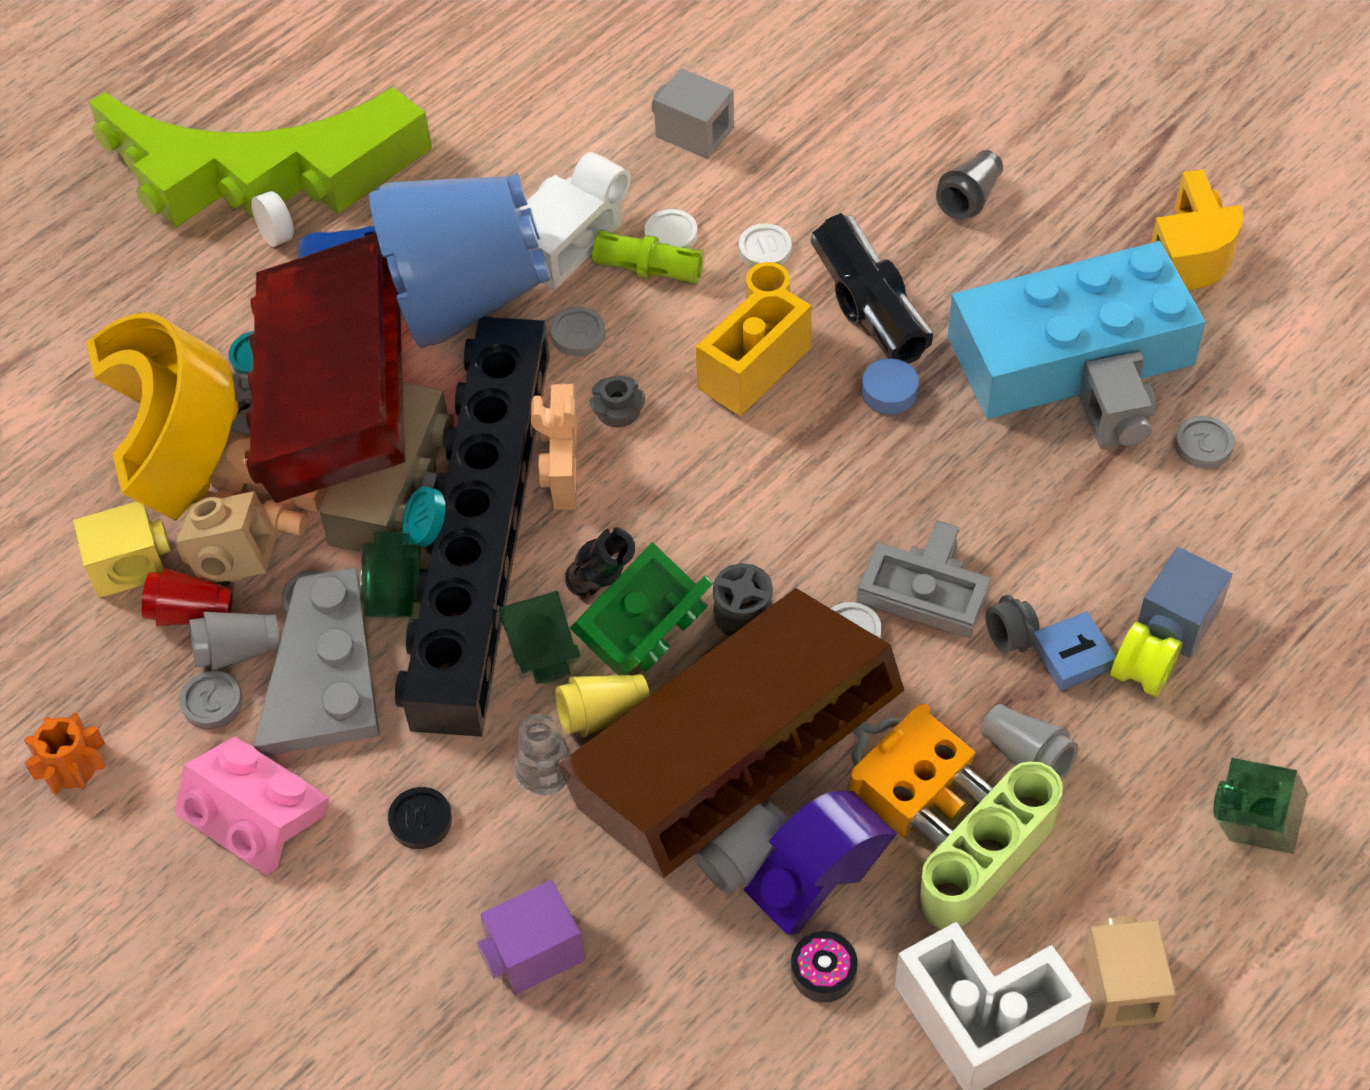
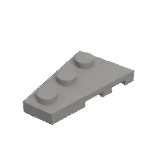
(321, 670)

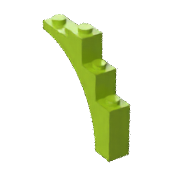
(329, 158)

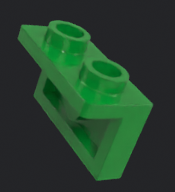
(639, 609)

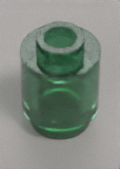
(389, 575)

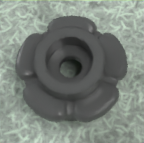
(621, 410)
(1012, 624)

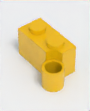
(755, 341)

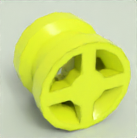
(1146, 659)

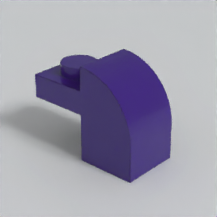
(816, 849)

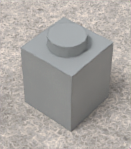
(693, 113)

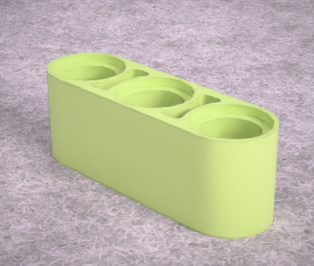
(995, 818)

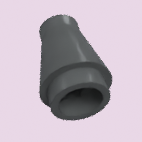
(967, 187)

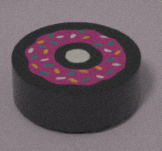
(824, 966)

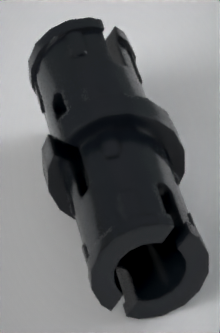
(600, 562)

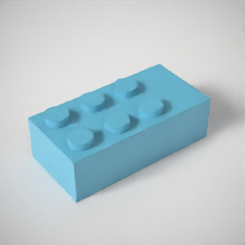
(1032, 333)

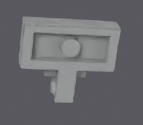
(926, 583)

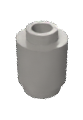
(742, 848)

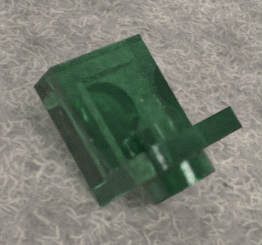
(539, 638)

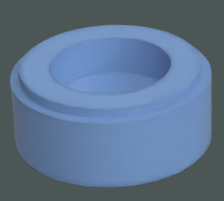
(890, 386)

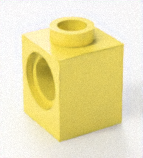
(121, 547)

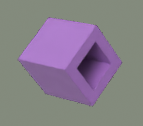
(530, 938)

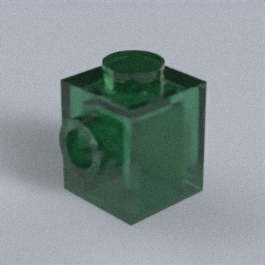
(1261, 805)

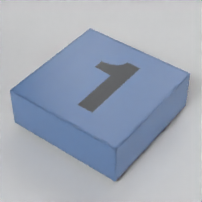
(1073, 650)

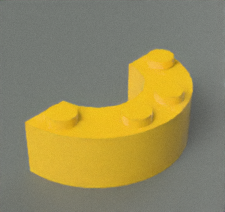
(182, 410)

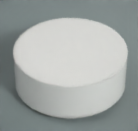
(272, 218)

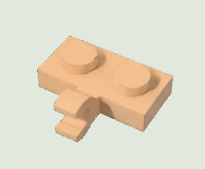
(558, 427)

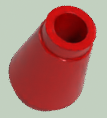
(178, 597)

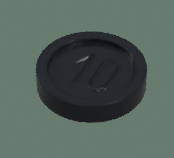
(420, 818)

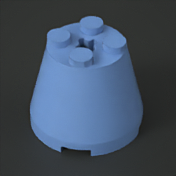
(456, 250)

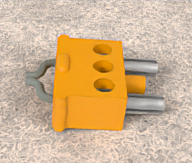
(915, 773)

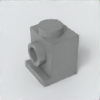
(1117, 400)

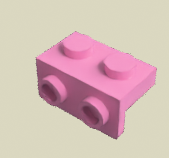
(247, 802)

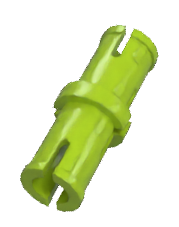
(648, 257)

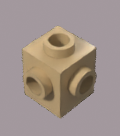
(227, 538)

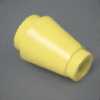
(597, 701)

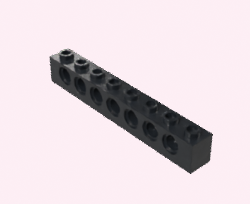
(484, 478)

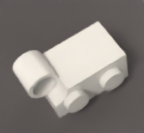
(574, 212)

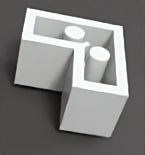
(985, 1021)

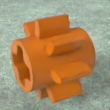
(64, 753)

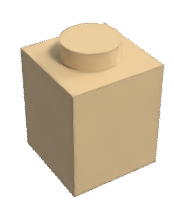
(1128, 972)

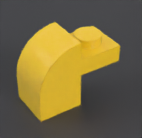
(1202, 232)

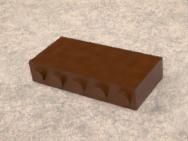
(731, 730)

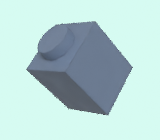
(1185, 599)

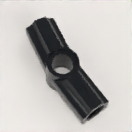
(870, 289)

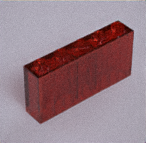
(325, 371)

